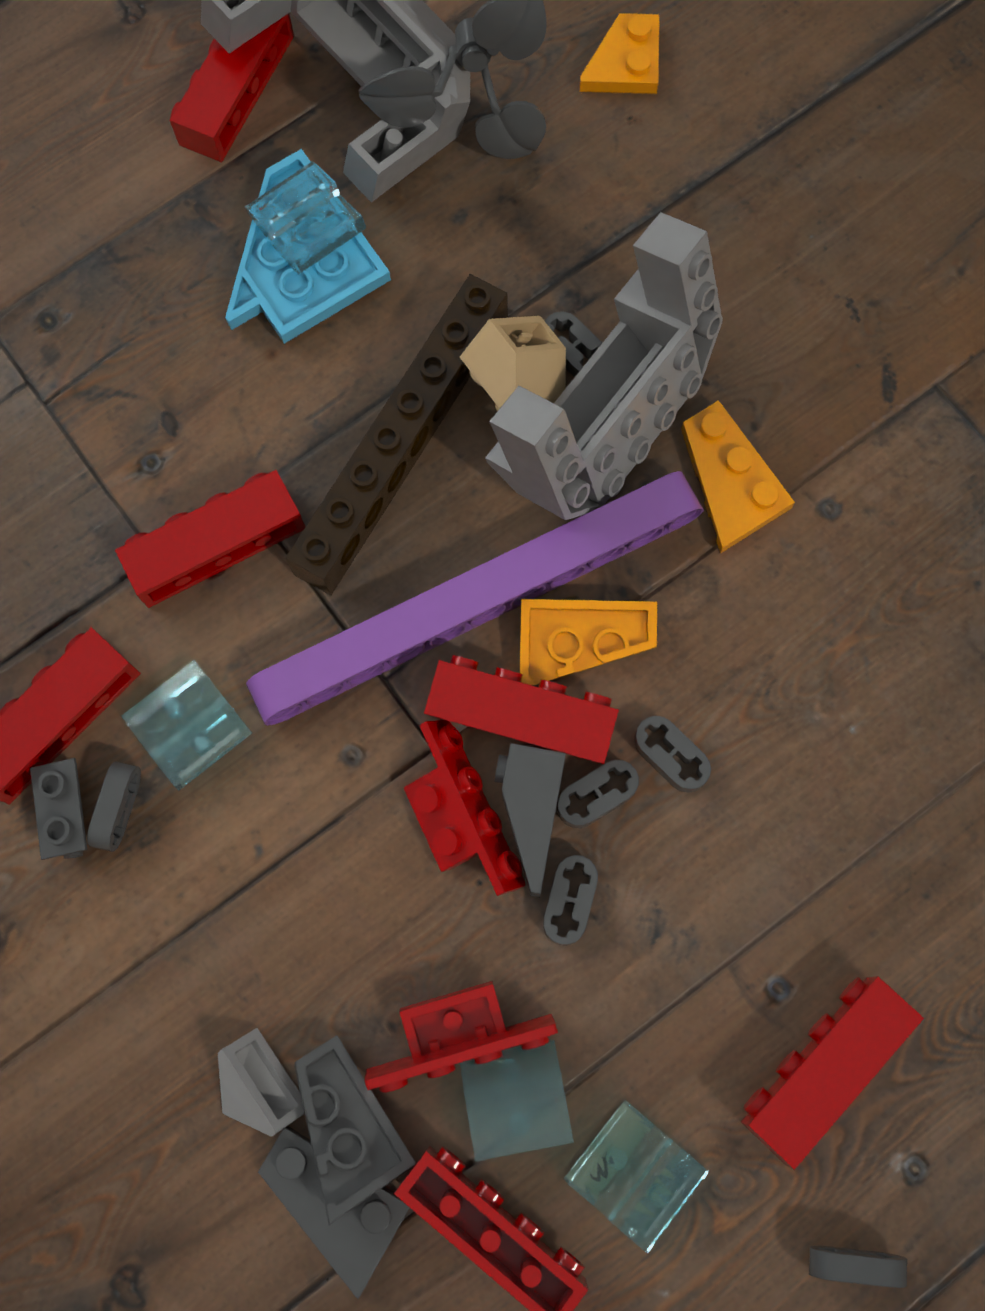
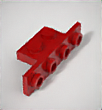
(457, 814)
(454, 1031)

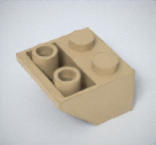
(517, 354)

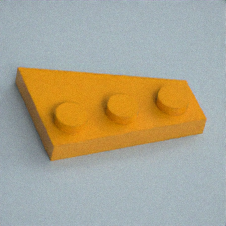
(734, 478)
(581, 635)

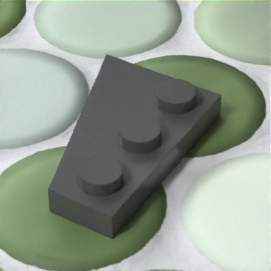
(348, 1130)

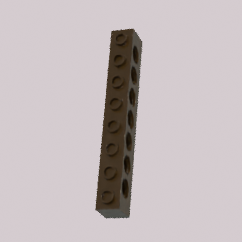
(394, 440)

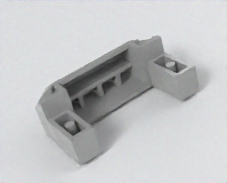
(367, 42)
(604, 422)

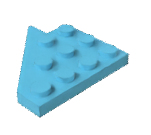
(303, 300)

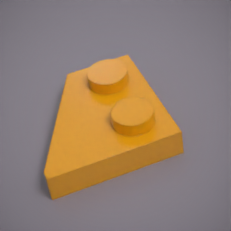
(626, 57)

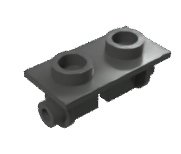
(58, 809)

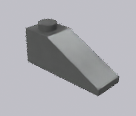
(530, 797)

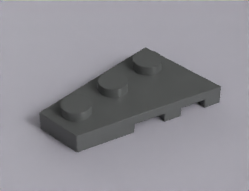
(353, 1241)

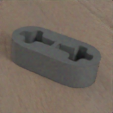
(579, 335)
(679, 746)
(591, 784)
(114, 806)
(581, 903)
(858, 1266)

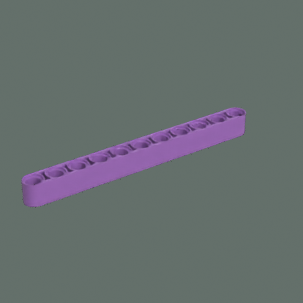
(473, 598)

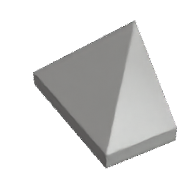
(257, 1086)

